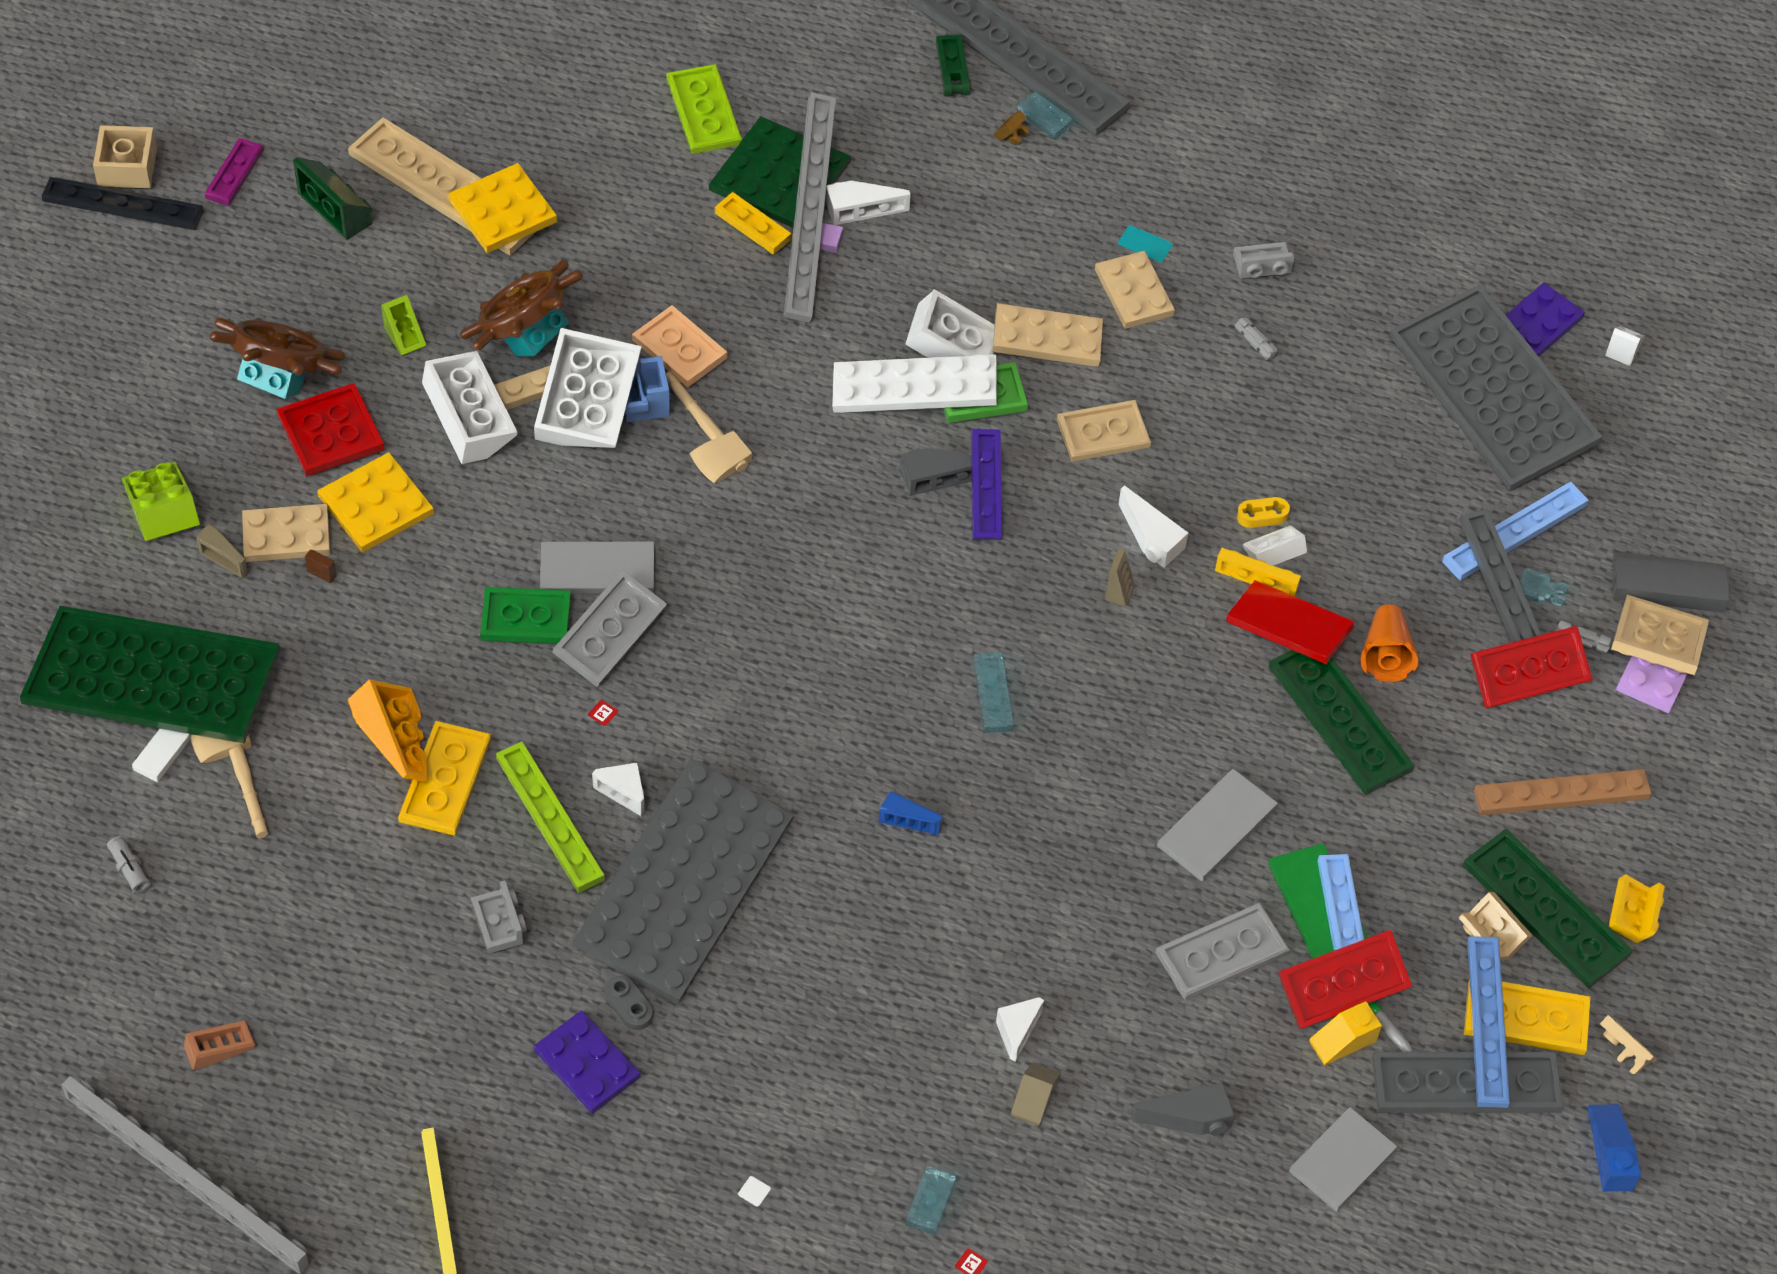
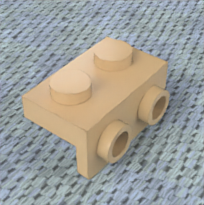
(1495, 919)

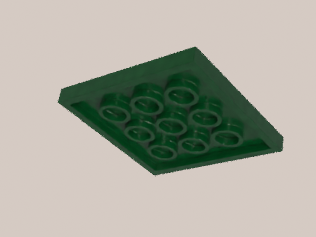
(767, 170)

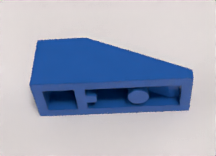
(1614, 1148)

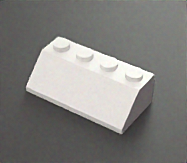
(468, 406)

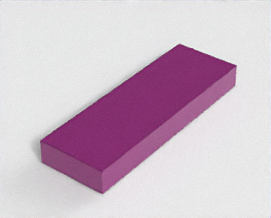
(234, 171)

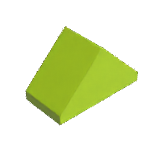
(402, 325)

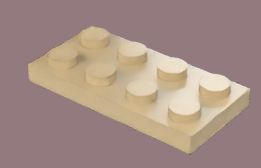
(1047, 335)

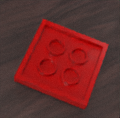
(330, 429)

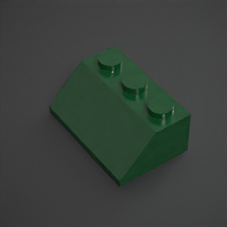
(331, 197)

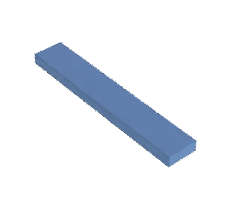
(1488, 1022)

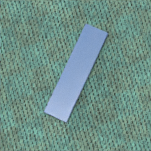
(1340, 900)

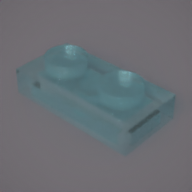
(1045, 115)
(930, 1200)

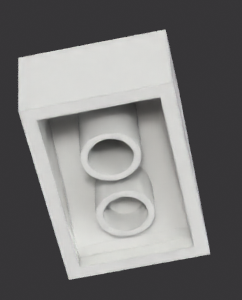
(948, 329)

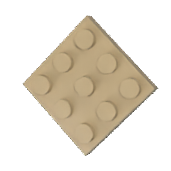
(1660, 635)

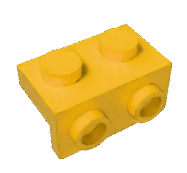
(1636, 909)

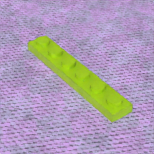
(550, 817)

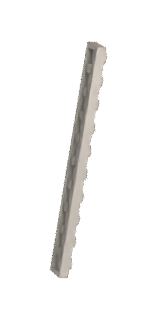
(809, 208)
(195, 1181)

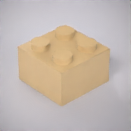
(125, 156)

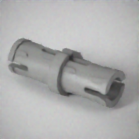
(120, 852)

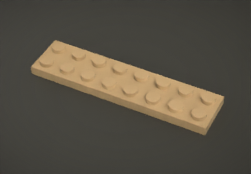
(416, 169)

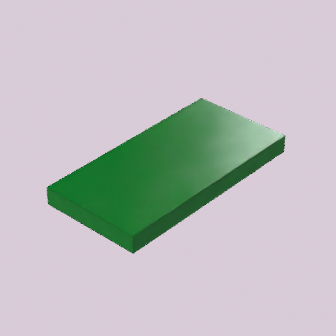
(1302, 890)

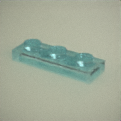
(993, 692)

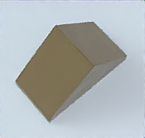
(1035, 1093)

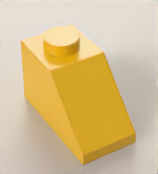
(1346, 1033)

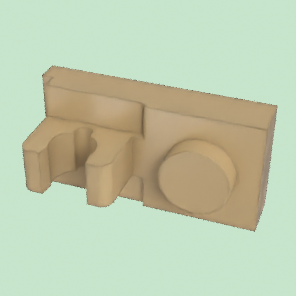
(1617, 1034)

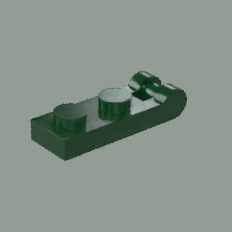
(952, 64)

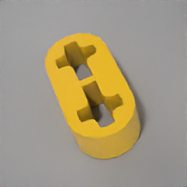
(1263, 512)

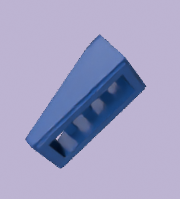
(908, 814)

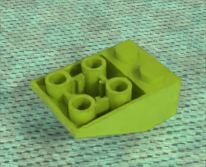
(160, 500)

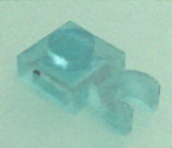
(1537, 587)

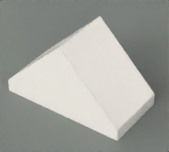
(1624, 345)
(622, 785)
(1017, 1023)

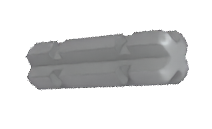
(1256, 338)
(1589, 638)

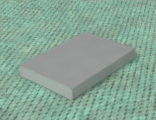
(1343, 1159)

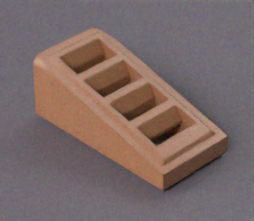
(207, 1057)

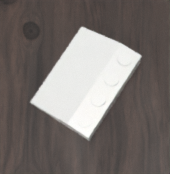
(586, 390)

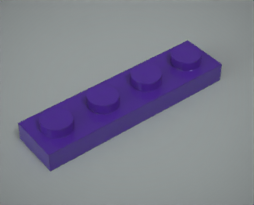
(986, 484)

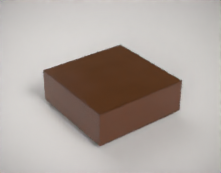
(320, 566)

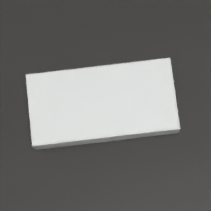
(160, 753)

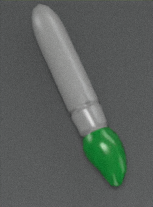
(1390, 1029)

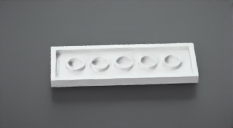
(915, 383)

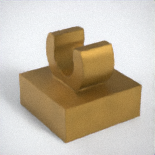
(1011, 127)

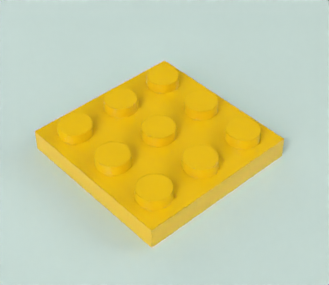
(502, 208)
(375, 502)

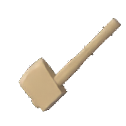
(721, 454)
(213, 749)

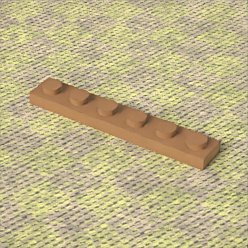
(1562, 792)

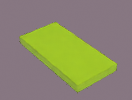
(703, 108)

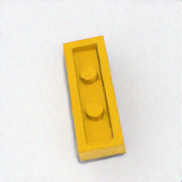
(753, 223)
(1249, 569)

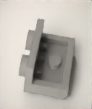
(1263, 260)
(498, 919)

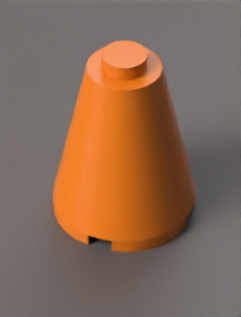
(1389, 646)

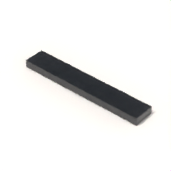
(122, 203)

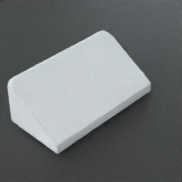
(1277, 546)

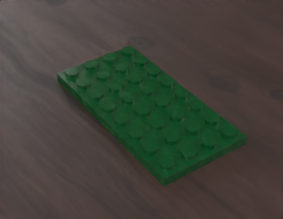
(151, 674)

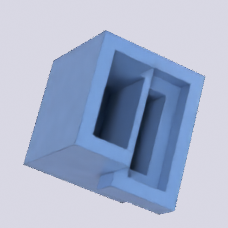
(648, 391)

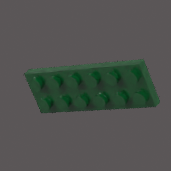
(1342, 719)
(1548, 908)

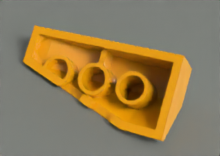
(391, 720)

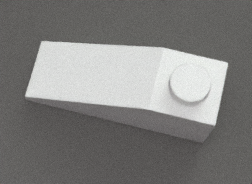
(860, 201)
(1154, 532)

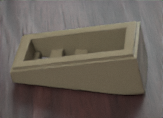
(219, 550)
(1120, 580)

